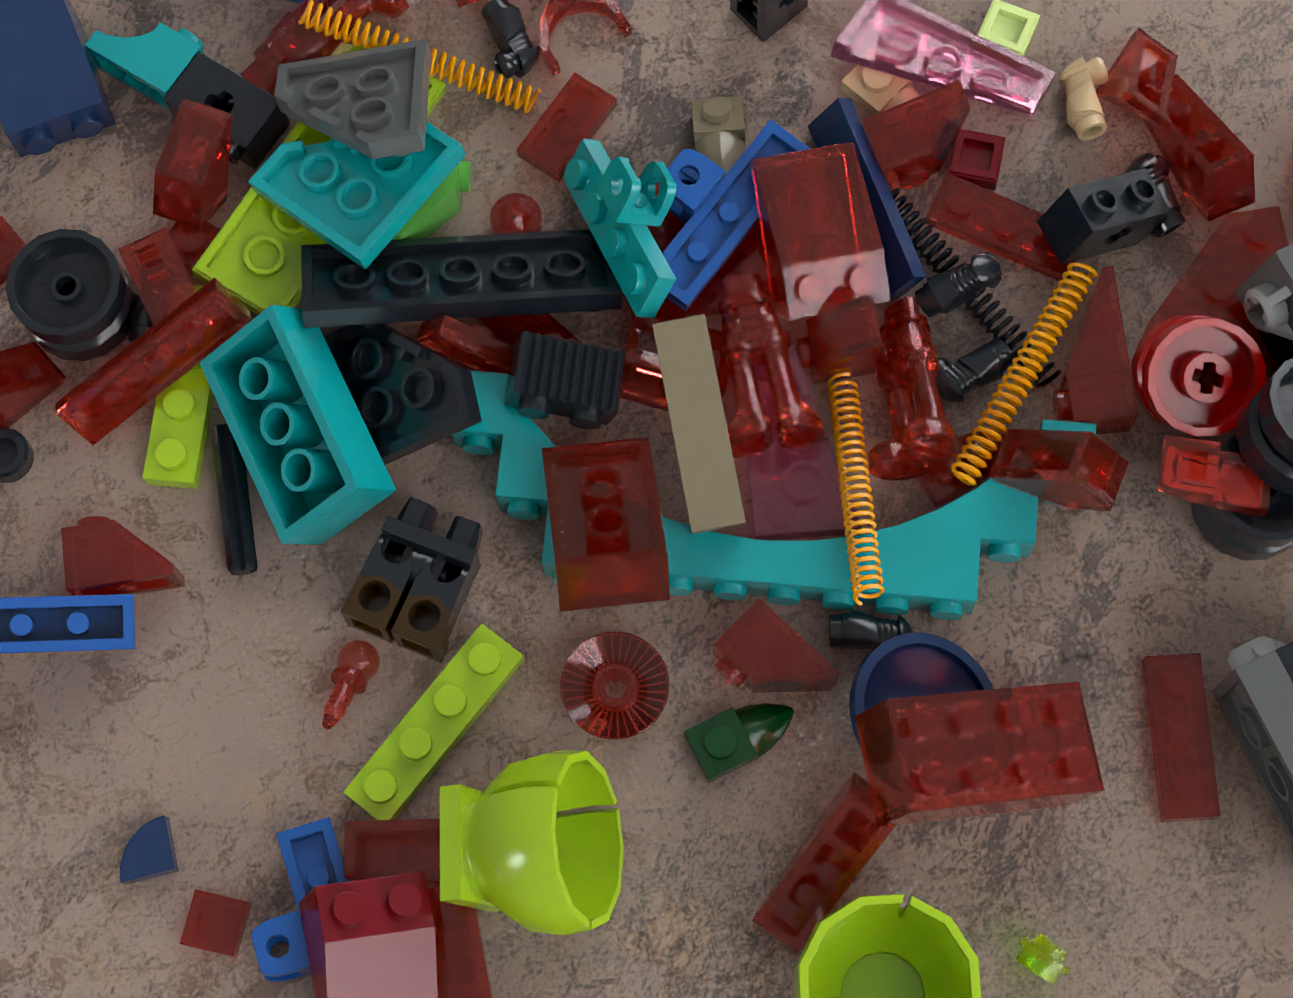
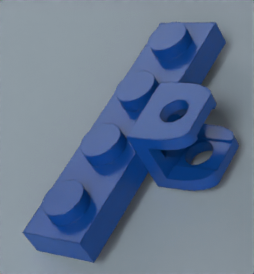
(715, 210)
(310, 861)

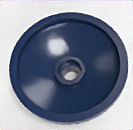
(913, 667)

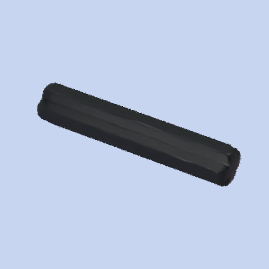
(234, 503)

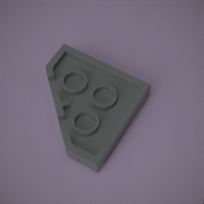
(362, 97)

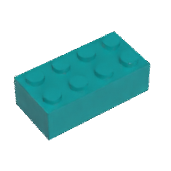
(296, 427)

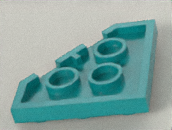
(351, 197)

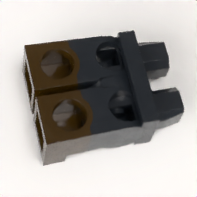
(415, 581)

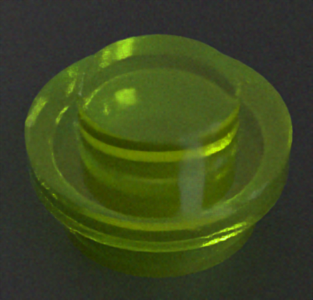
(1043, 957)

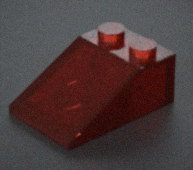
(818, 230)
(605, 524)

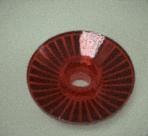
(610, 659)

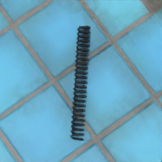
(989, 323)

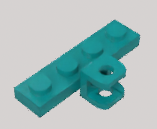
(619, 217)

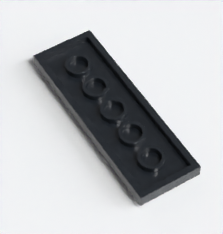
(458, 279)

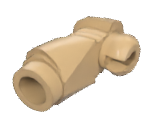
(1082, 102)

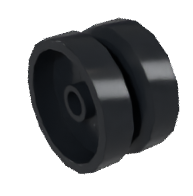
(71, 294)
(1267, 431)
(1246, 534)

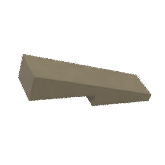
(699, 424)

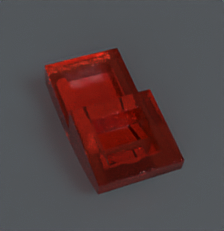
(1210, 477)

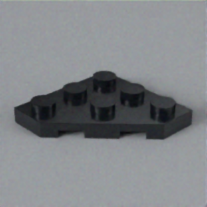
(402, 388)

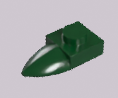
(737, 737)

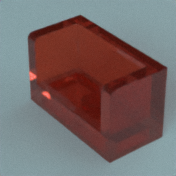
(392, 848)

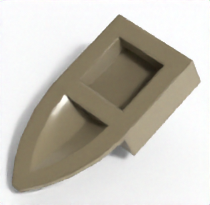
(719, 129)

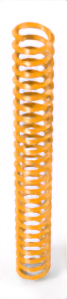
(470, 85)
(1037, 356)
(844, 488)

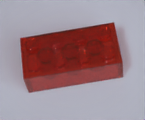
(978, 753)

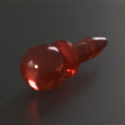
(356, 665)

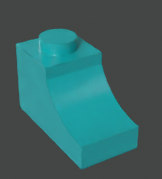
(147, 61)

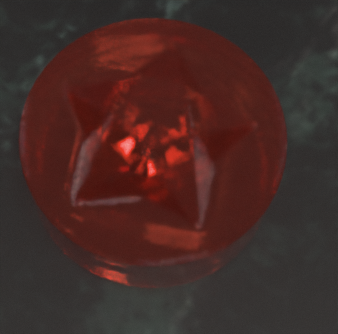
(516, 214)

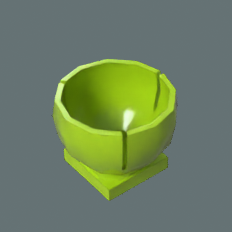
(522, 858)
(887, 953)

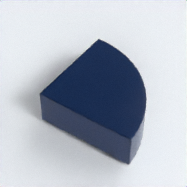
(149, 852)

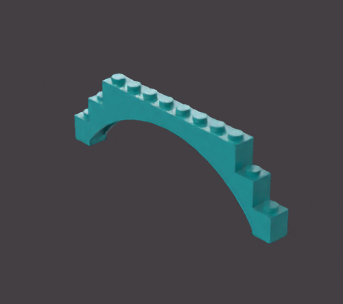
(924, 561)

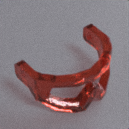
(558, 10)

